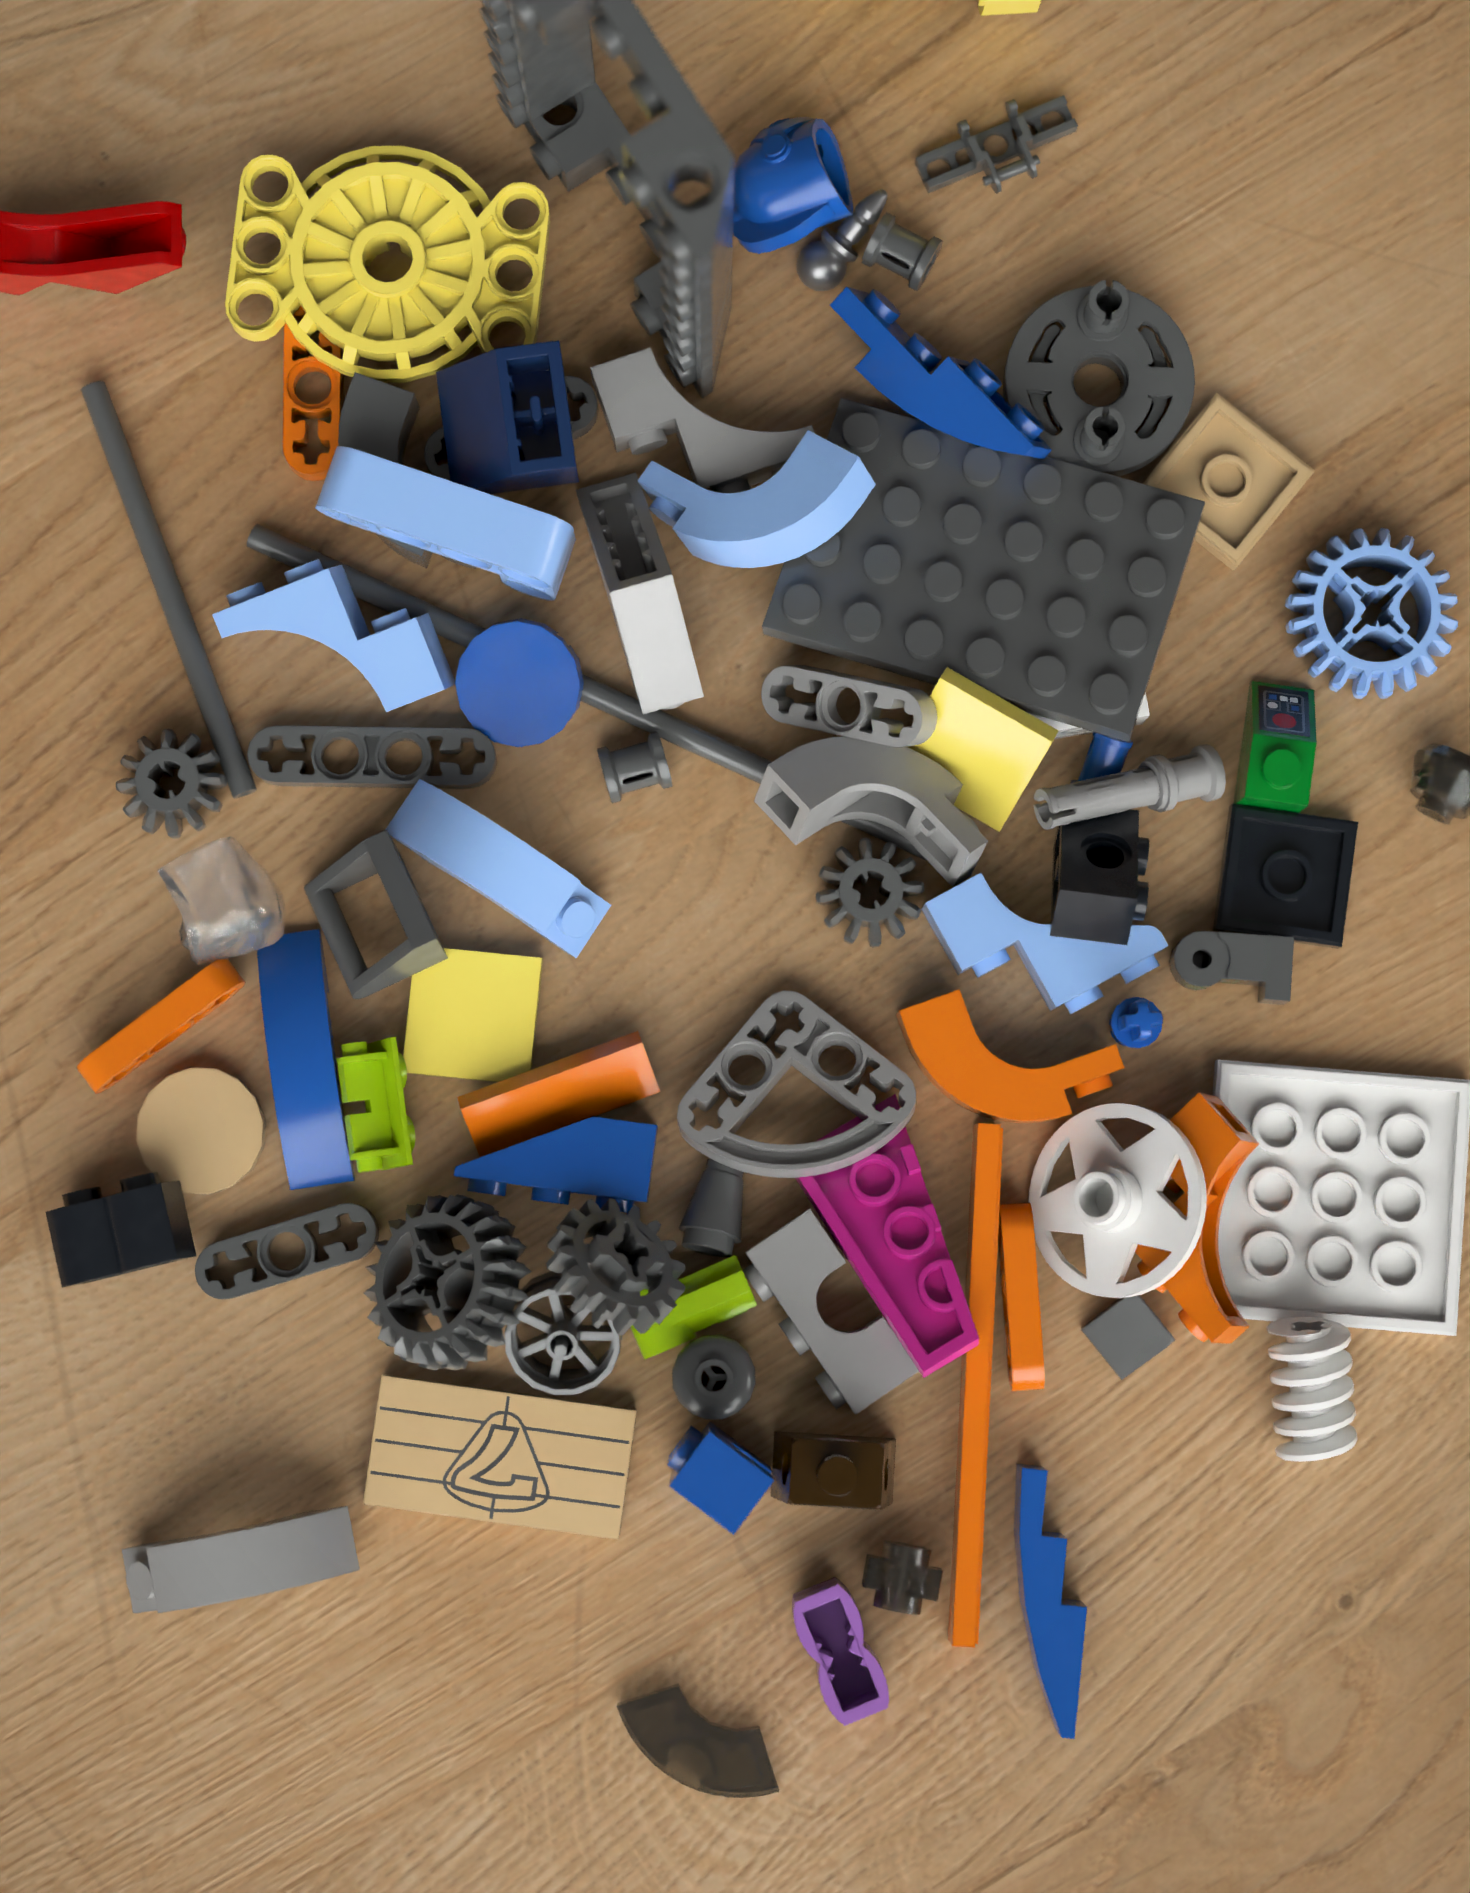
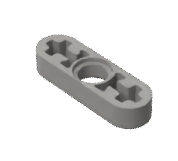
(872, 696)

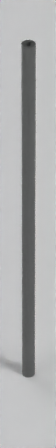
(594, 692)

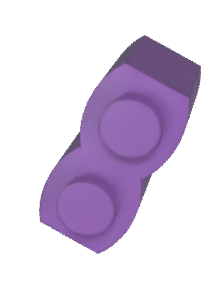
(846, 1664)

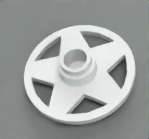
(1117, 1200)

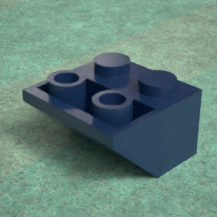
(508, 419)

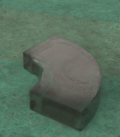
(696, 1750)

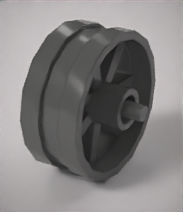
(561, 1341)

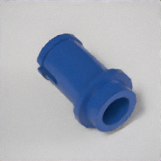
(1104, 757)

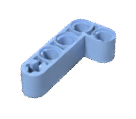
(449, 520)

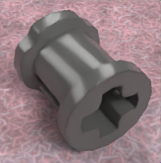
(901, 251)
(635, 767)

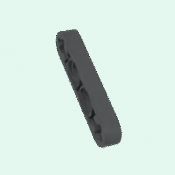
(373, 747)

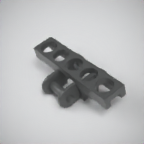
(983, 161)

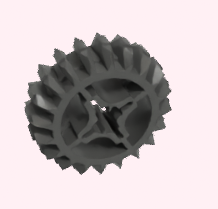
(466, 1289)

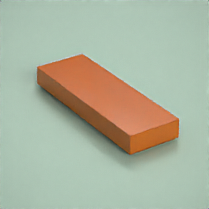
(558, 1094)

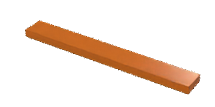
(975, 1387)

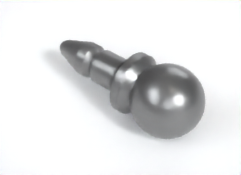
(823, 262)

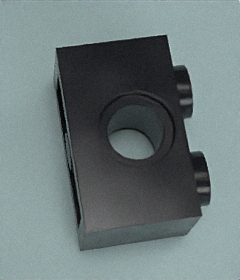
(1097, 878)

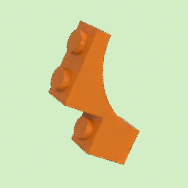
(1200, 1285)

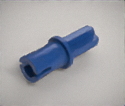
(1136, 1022)

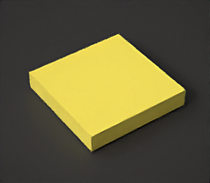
(985, 746)
(473, 1016)

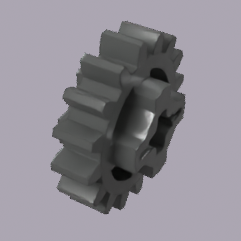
(615, 1266)

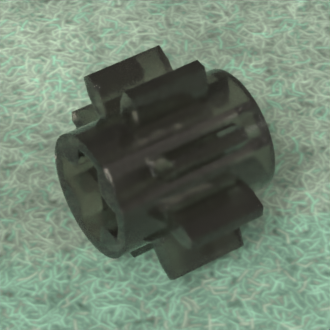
(902, 1577)

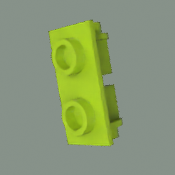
(377, 1075)

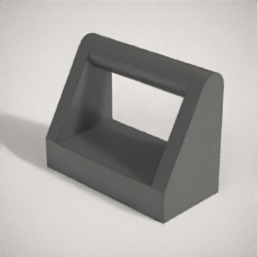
(421, 949)

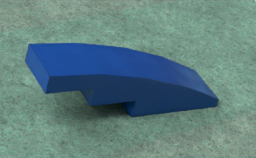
(1052, 1623)

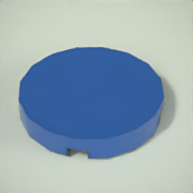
(519, 682)

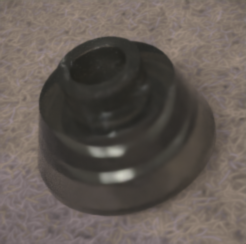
(1441, 783)

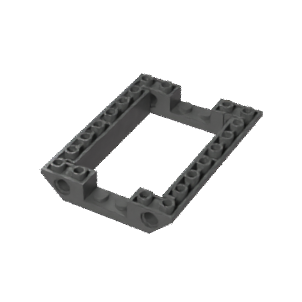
(547, 61)

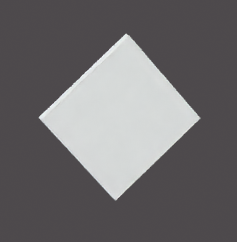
(1347, 1196)

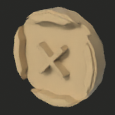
(201, 1130)

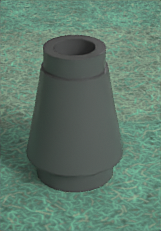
(715, 1212)

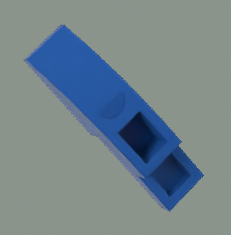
(949, 397)

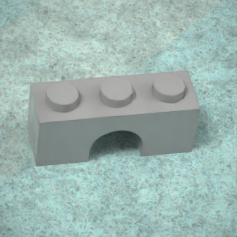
(856, 1363)

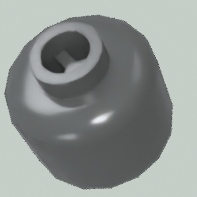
(699, 1356)

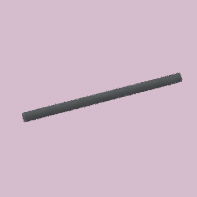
(168, 589)

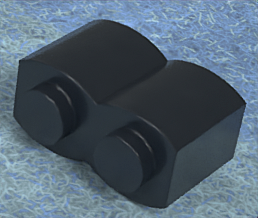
(120, 1232)

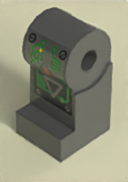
(1235, 959)

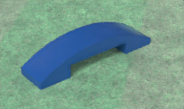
(303, 1061)

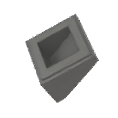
(1127, 1334)

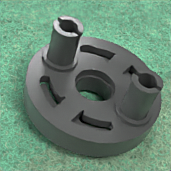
(1102, 330)

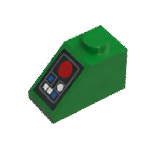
(1277, 748)

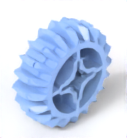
(1409, 575)

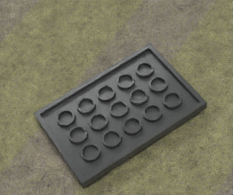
(996, 567)

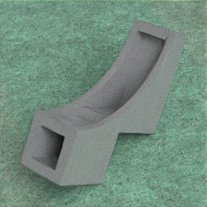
(646, 408)

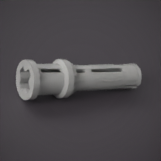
(1155, 784)

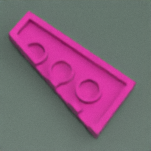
(897, 1247)

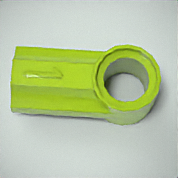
(708, 1299)

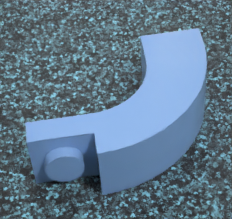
(770, 523)
(498, 866)

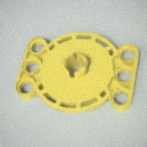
(352, 222)

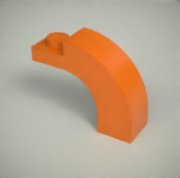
(974, 1078)

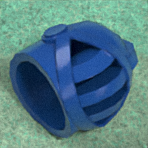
(789, 184)

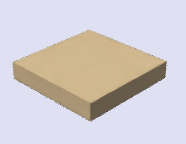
(1237, 473)

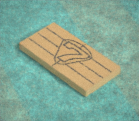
(500, 1457)

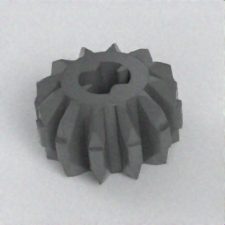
(150, 795)
(890, 887)

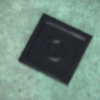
(1285, 875)

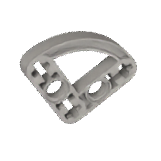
(801, 1052)

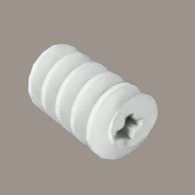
(1317, 1388)

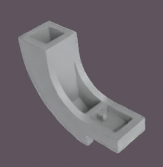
(874, 783)
(240, 1561)

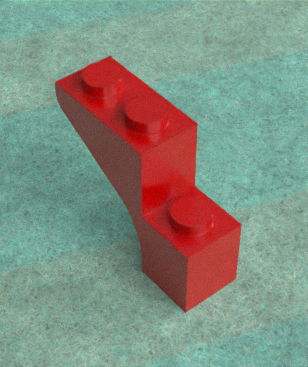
(91, 248)

